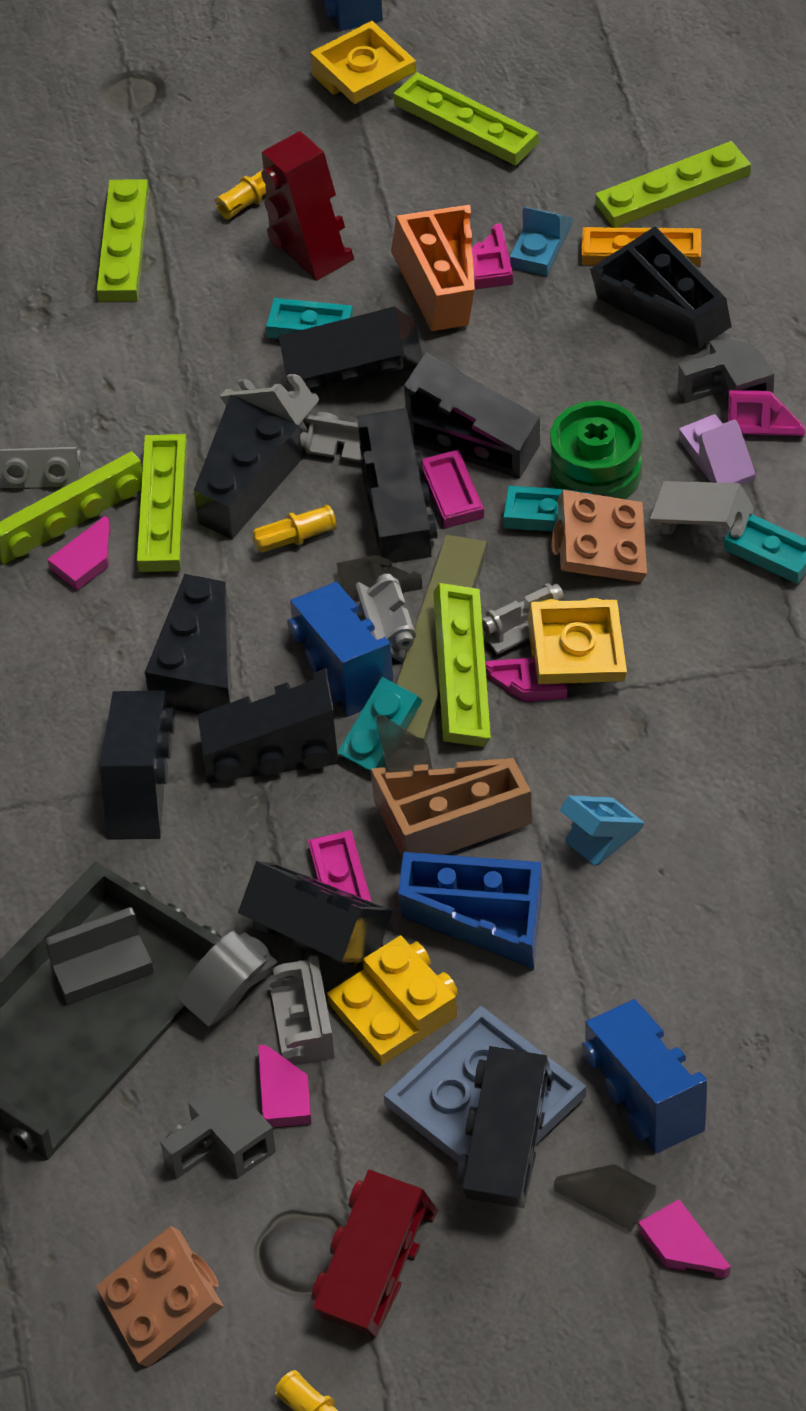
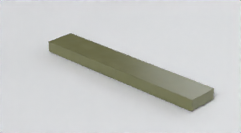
(458, 565)

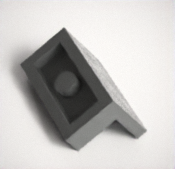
(98, 955)

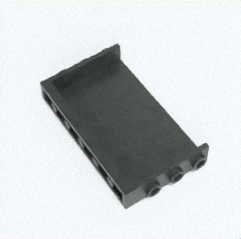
(70, 1056)

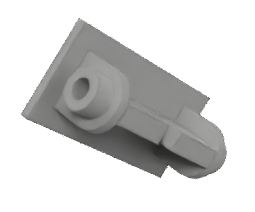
(325, 434)
(39, 467)
(380, 606)
(509, 624)

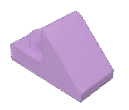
(718, 450)

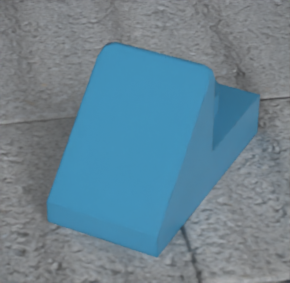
(539, 241)
(598, 826)

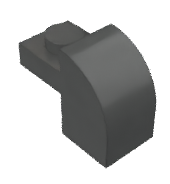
(726, 368)
(225, 976)
(223, 1127)

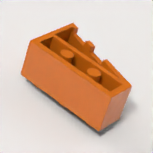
(437, 263)

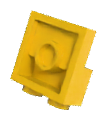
(361, 63)
(577, 641)
(395, 999)

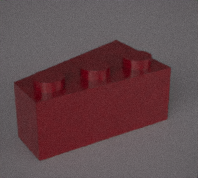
(300, 206)
(371, 1252)

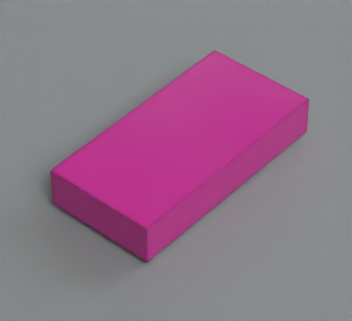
(452, 489)

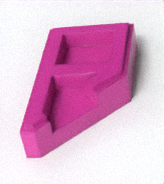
(492, 261)
(762, 414)
(84, 555)
(520, 680)
(283, 1090)
(681, 1241)

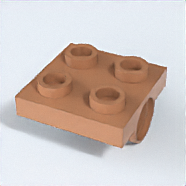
(600, 536)
(160, 1296)

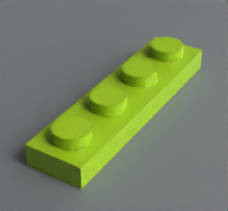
(466, 118)
(672, 184)
(123, 240)
(162, 503)
(70, 506)
(461, 665)

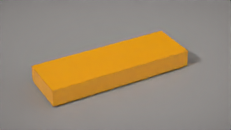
(602, 242)

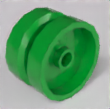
(597, 449)

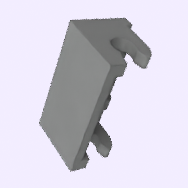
(277, 400)
(703, 505)
(302, 1012)

